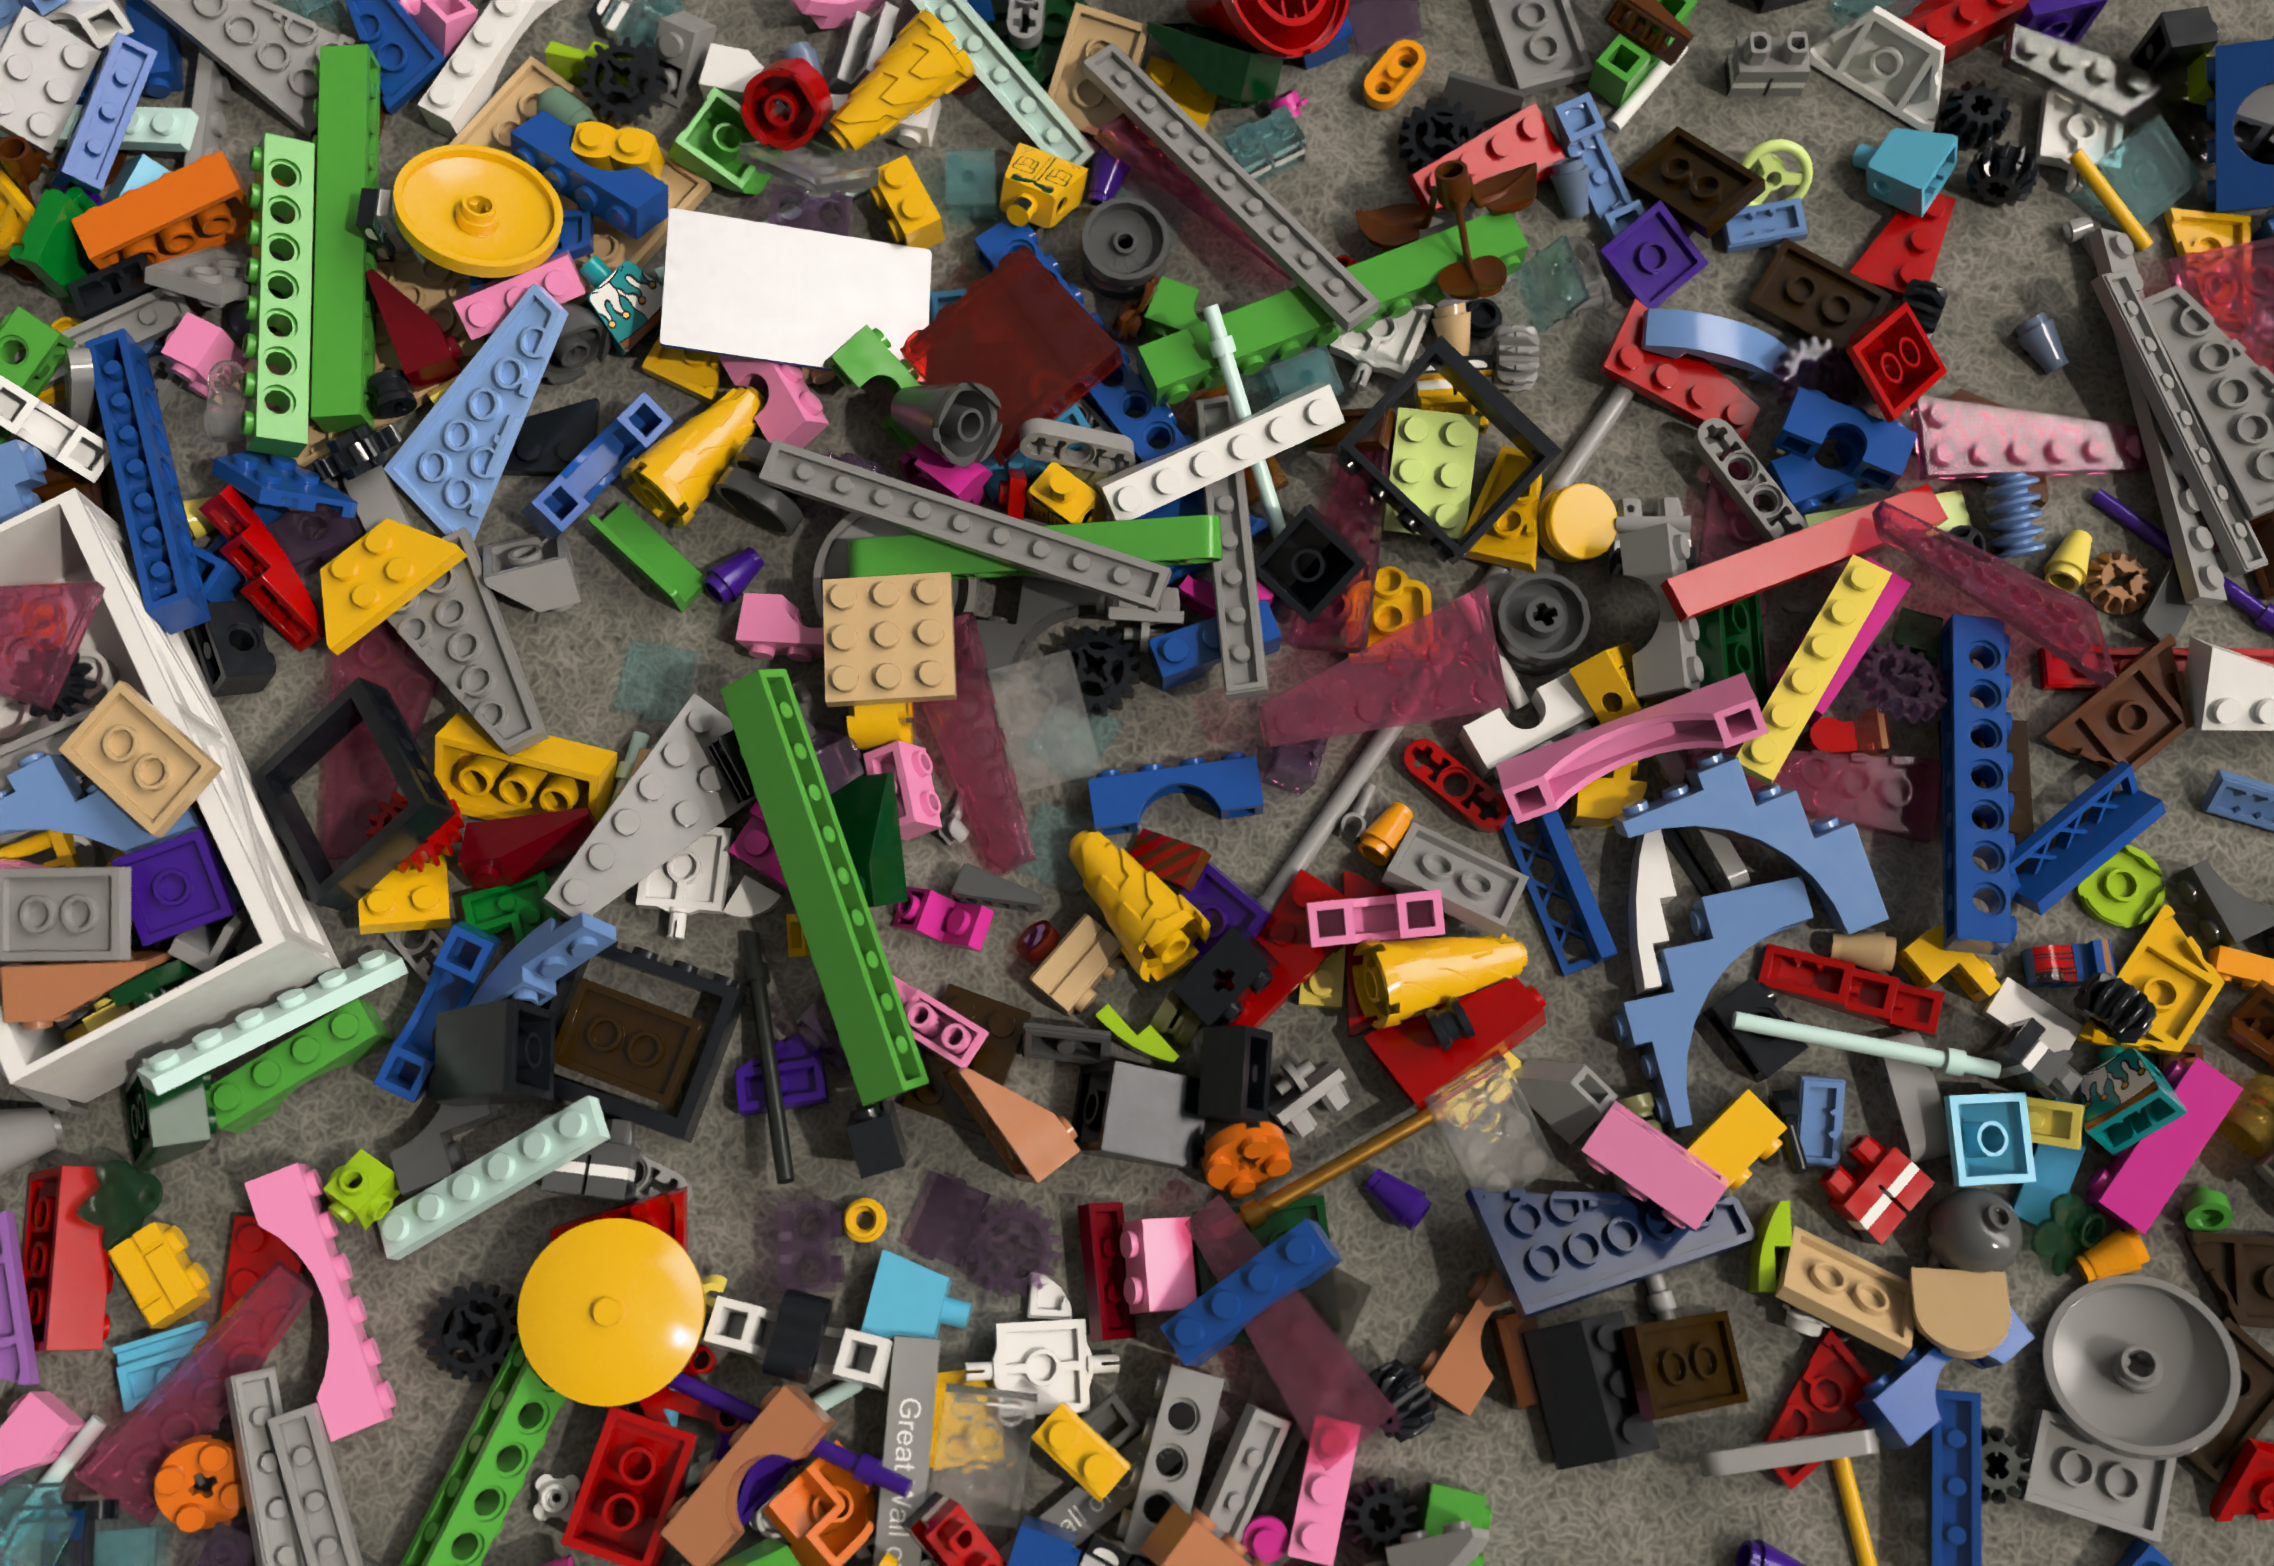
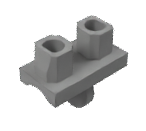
(1168, 613)
(1303, 1088)

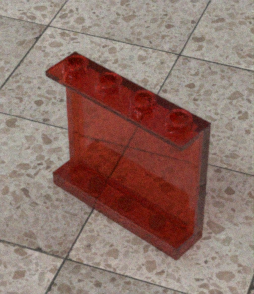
(1019, 339)

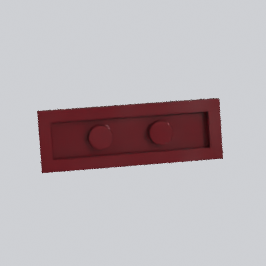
(1105, 1271)

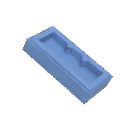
(1765, 225)
(2240, 799)
(1820, 1118)

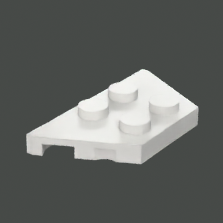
(1886, 65)

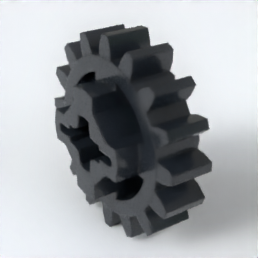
(634, 71)
(1439, 132)
(357, 451)
(1109, 661)
(467, 1314)

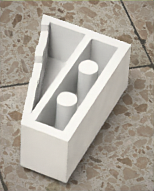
(2228, 689)

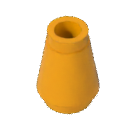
(1385, 834)
(2113, 1256)

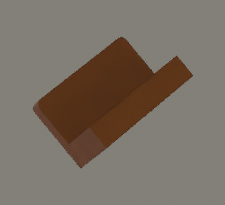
(1513, 1358)

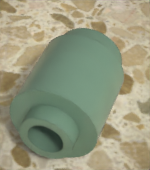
(564, 106)

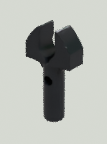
(1785, 1108)

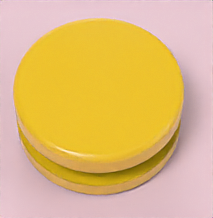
(1576, 523)

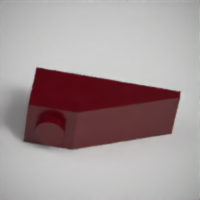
(418, 339)
(521, 846)

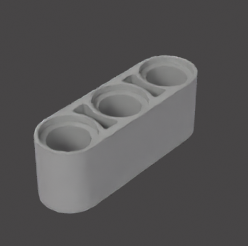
(1914, 1104)

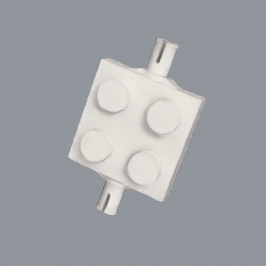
(2066, 129)
(1385, 346)
(690, 881)
(1046, 1361)

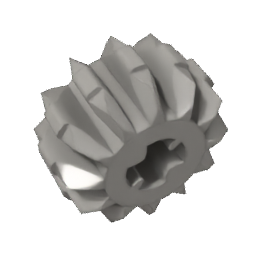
(1515, 357)

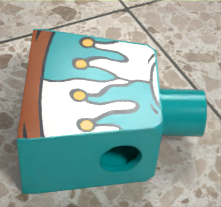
(623, 301)
(2126, 1099)

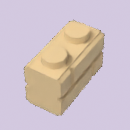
(1078, 966)

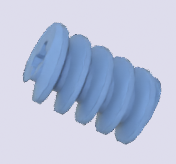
(2014, 515)

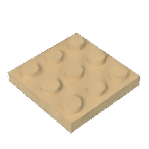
(889, 639)

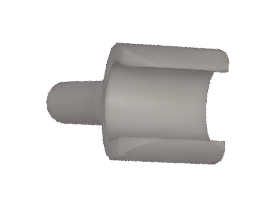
(2078, 230)
(1356, 818)
(952, 827)

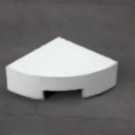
(751, 900)
(1049, 1302)

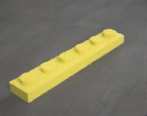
(1813, 667)

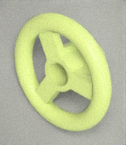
(1763, 163)

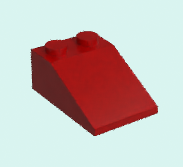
(1895, 360)
(630, 1489)

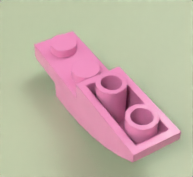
(939, 1027)

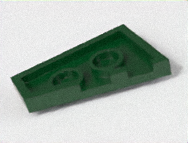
(157, 982)

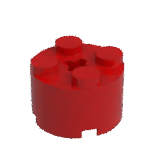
(801, 88)

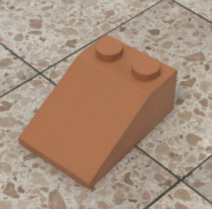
(52, 990)
(1021, 1132)

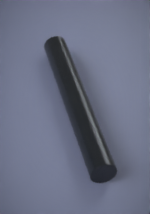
(1688, 862)

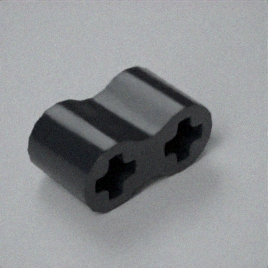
(797, 1336)

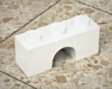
(52, 431)
(1561, 714)

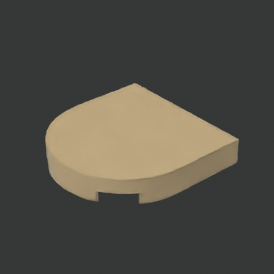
(1960, 1310)

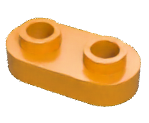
(1392, 77)

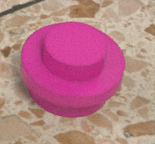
(1266, 1538)

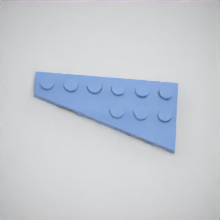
(468, 435)

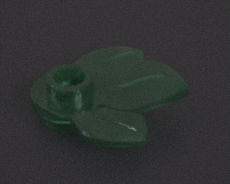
(118, 1203)
(2067, 1231)

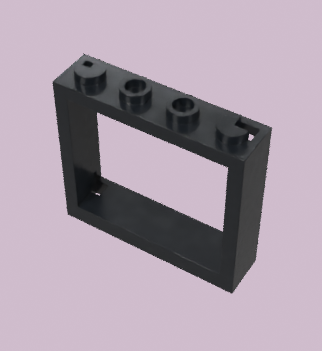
(1493, 406)
(393, 843)
(711, 1058)

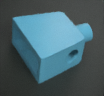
(1908, 167)
(911, 1301)

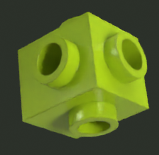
(361, 1190)

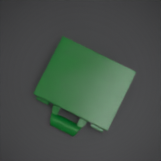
(52, 244)

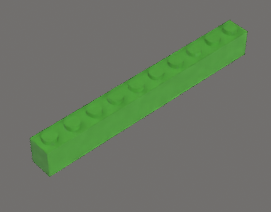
(341, 294)
(1293, 321)
(824, 886)

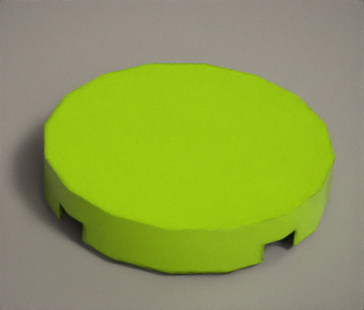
(2107, 890)

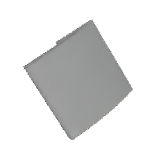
(859, 46)

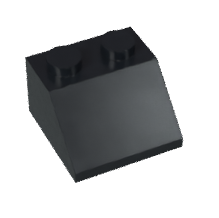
(1309, 563)

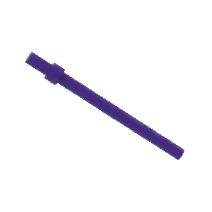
(2260, 612)
(864, 1468)

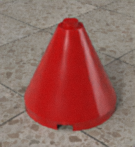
(1273, 26)

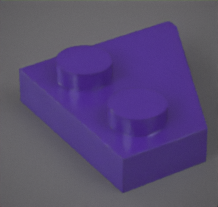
(800, 1077)

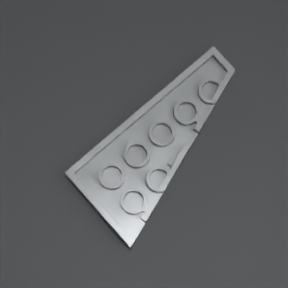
(261, 47)
(2226, 392)
(468, 646)
(655, 816)

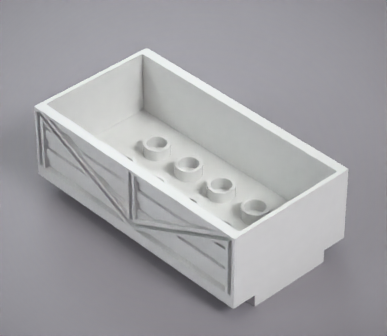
(283, 943)

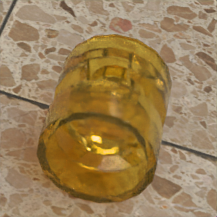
(2251, 1117)

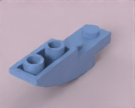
(543, 957)

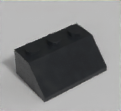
(1587, 1391)

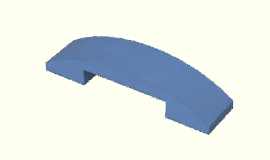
(1581, 135)
(1713, 338)

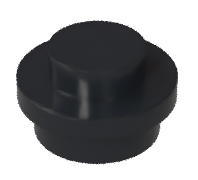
(1484, 318)

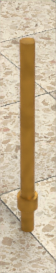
(1254, 1213)

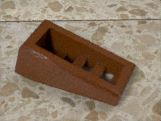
(1626, 19)

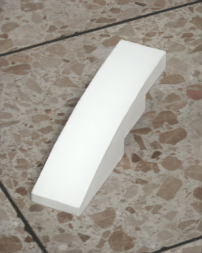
(1649, 888)

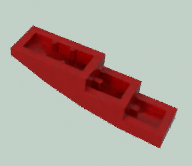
(272, 579)
(1851, 990)

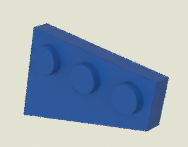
(400, 45)

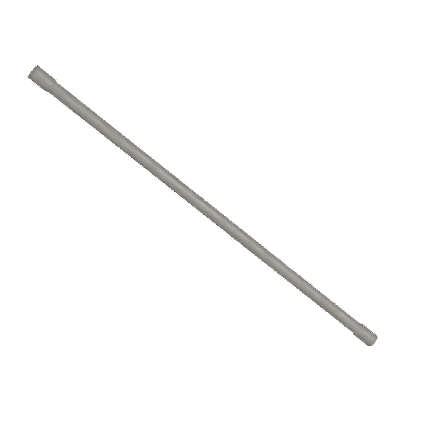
(1384, 738)

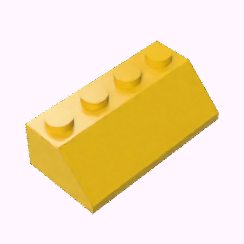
(535, 781)

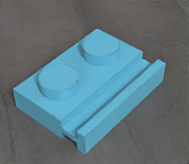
(150, 1359)

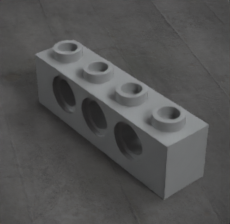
(1203, 1395)

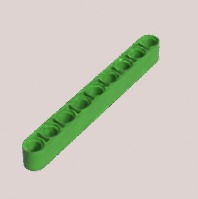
(1157, 540)

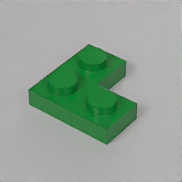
(510, 907)

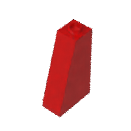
(1418, 1066)

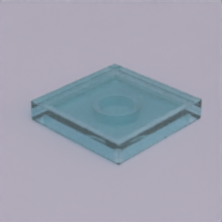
(2149, 170)

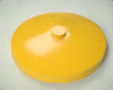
(477, 210)
(611, 1312)

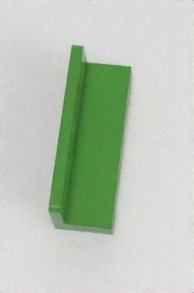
(650, 555)

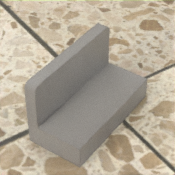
(211, 943)

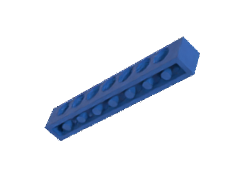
(1107, 402)
(147, 483)
(1964, 924)

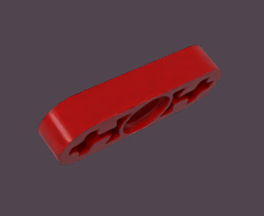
(1454, 768)

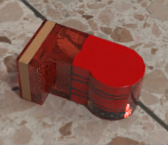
(1864, 736)

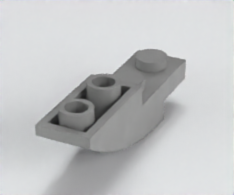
(1455, 1547)

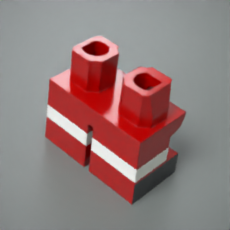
(1876, 1191)
(950, 1534)

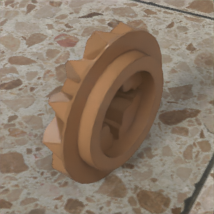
(2115, 599)

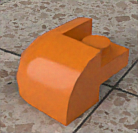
(824, 1514)

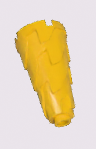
(904, 82)
(682, 467)
(1141, 910)
(1418, 974)

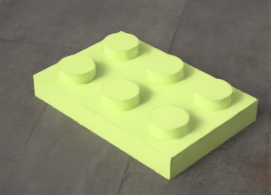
(1434, 466)

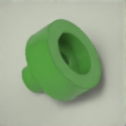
(2206, 1210)

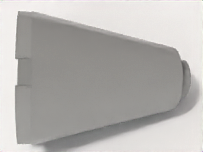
(26, 1136)

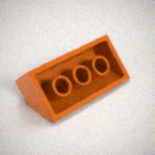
(170, 216)

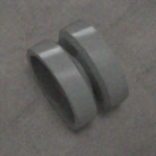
(1124, 247)
(757, 501)
(1541, 623)

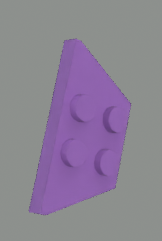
(17, 1346)

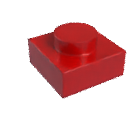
(1013, 493)

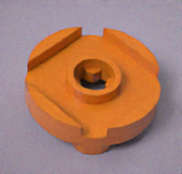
(1264, 1159)
(176, 1476)

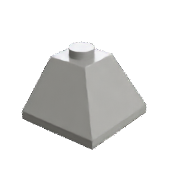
(533, 572)

